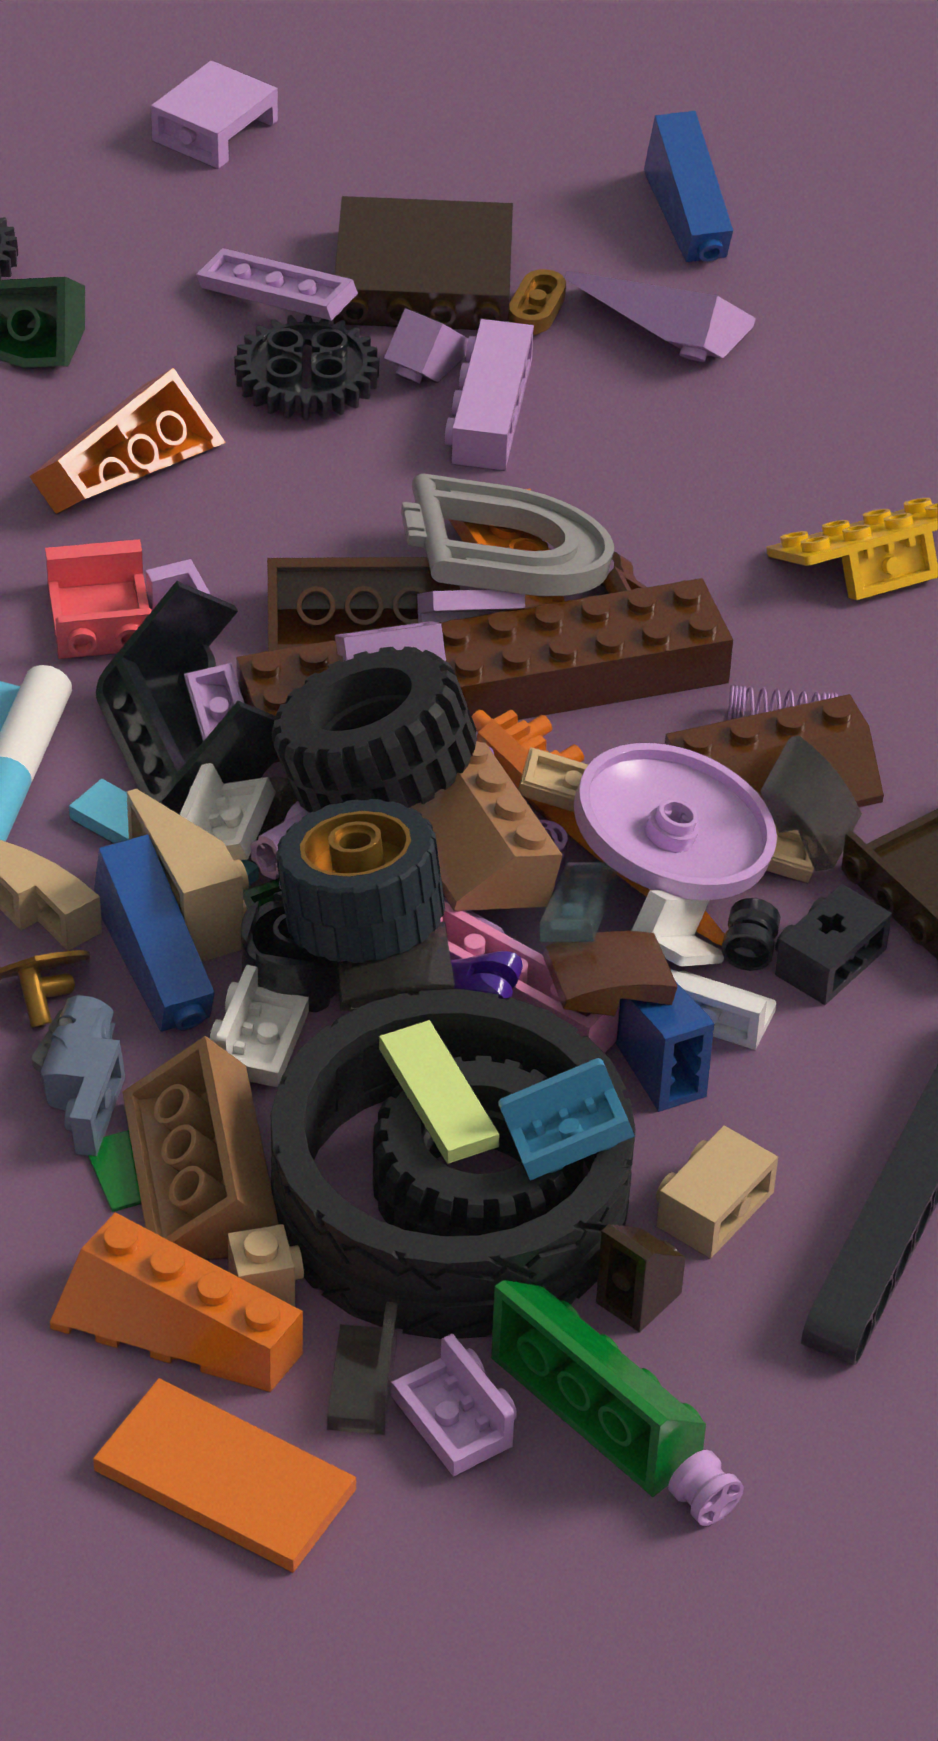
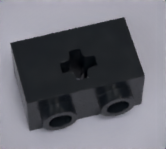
(832, 943)

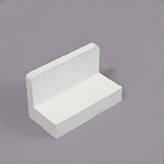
(674, 925)
(736, 1013)

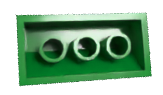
(593, 1385)

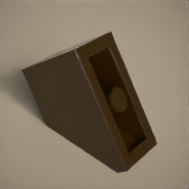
(637, 1274)

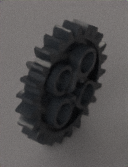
(272, 367)

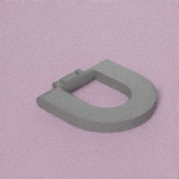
(574, 566)

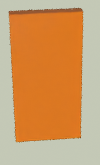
(225, 1474)

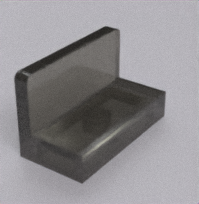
(363, 1376)

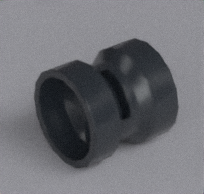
(751, 934)

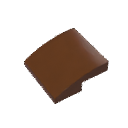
(612, 967)

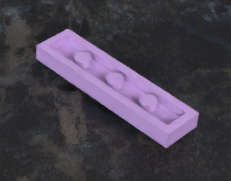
(277, 284)

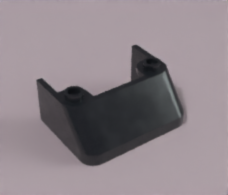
(152, 710)

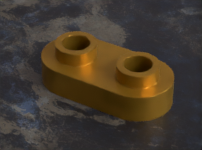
(538, 299)

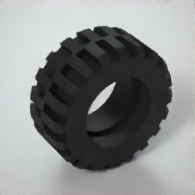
(375, 730)
(437, 1200)

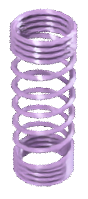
(739, 697)

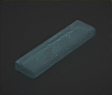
(578, 903)

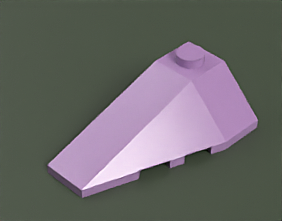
(687, 319)

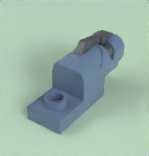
(82, 1069)

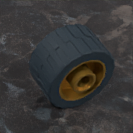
(360, 880)

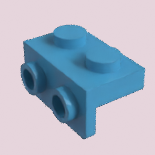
(565, 1118)

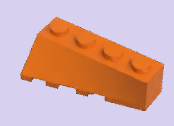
(137, 437)
(178, 1307)

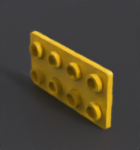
(876, 553)

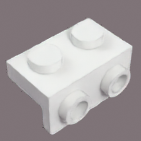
(229, 810)
(260, 1027)

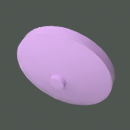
(675, 821)

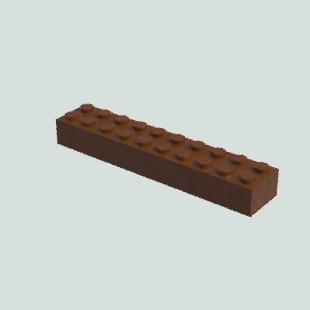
(549, 654)

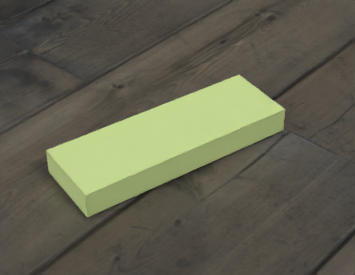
(438, 1091)

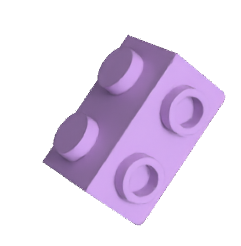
(457, 1407)

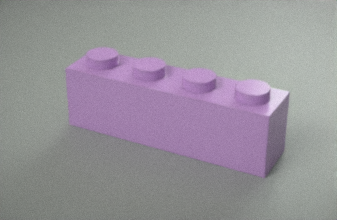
(490, 394)

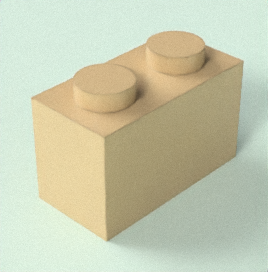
(716, 1191)

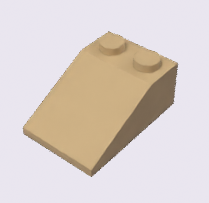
(199, 873)

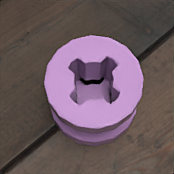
(705, 1487)

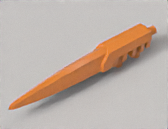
(511, 746)

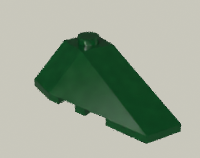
(41, 321)

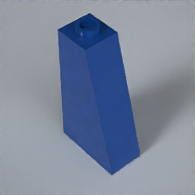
(687, 187)
(152, 934)
(667, 1048)

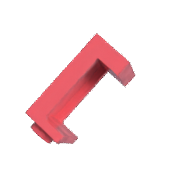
(96, 596)

